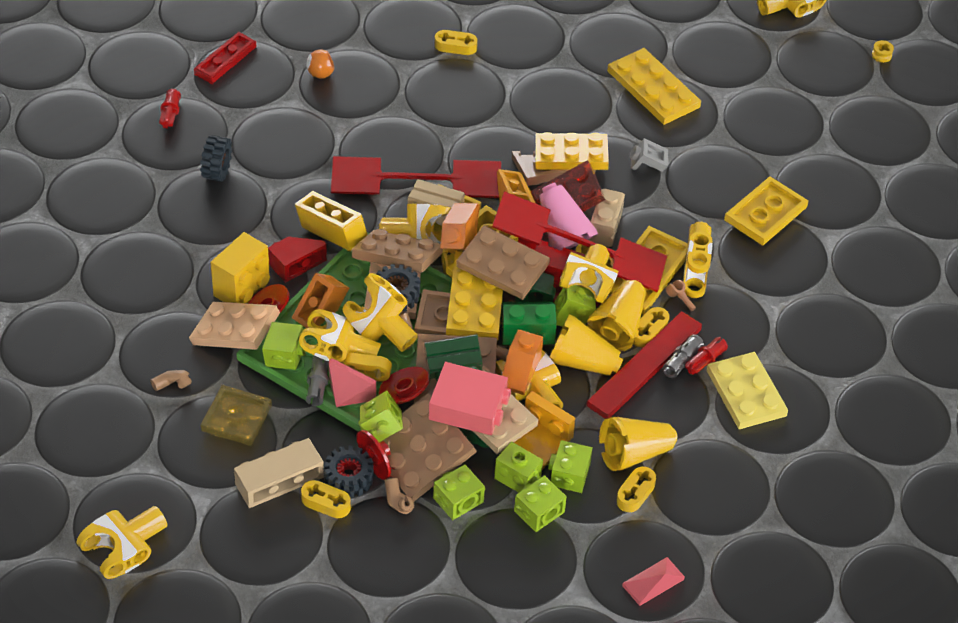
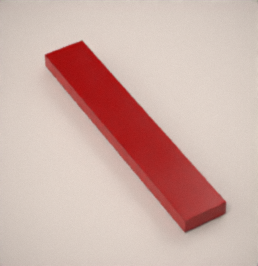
(643, 366)

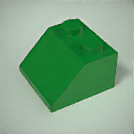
(530, 317)

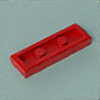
(225, 57)

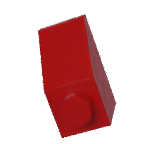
(296, 256)

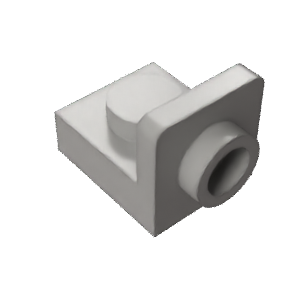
(650, 154)

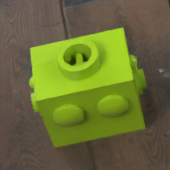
(574, 301)
(283, 346)
(381, 416)
(570, 466)
(517, 467)
(458, 492)
(540, 503)

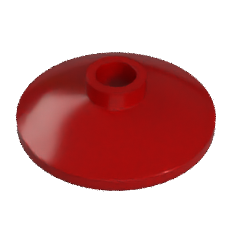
(272, 295)
(406, 384)
(377, 451)

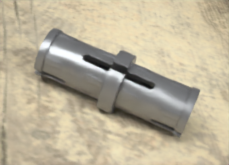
(682, 355)
(317, 381)

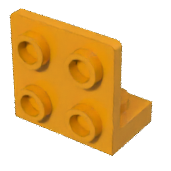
(552, 427)

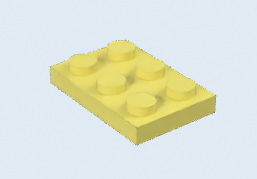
(747, 390)

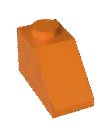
(459, 227)
(322, 293)
(522, 360)

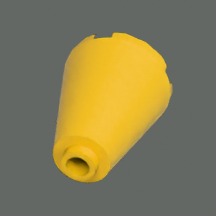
(619, 315)
(584, 349)
(634, 441)

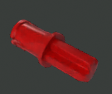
(169, 108)
(706, 355)

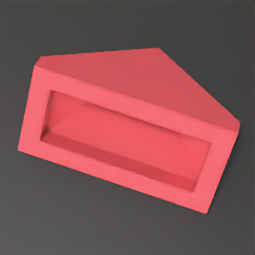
(350, 385)
(653, 581)

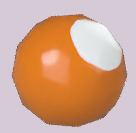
(320, 64)

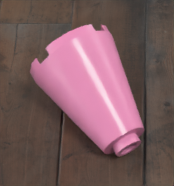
(566, 216)

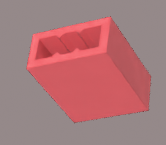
(469, 398)

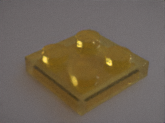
(236, 415)

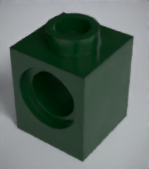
(541, 291)

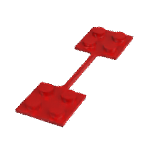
(364, 176)
(529, 223)

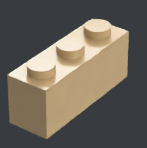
(278, 472)

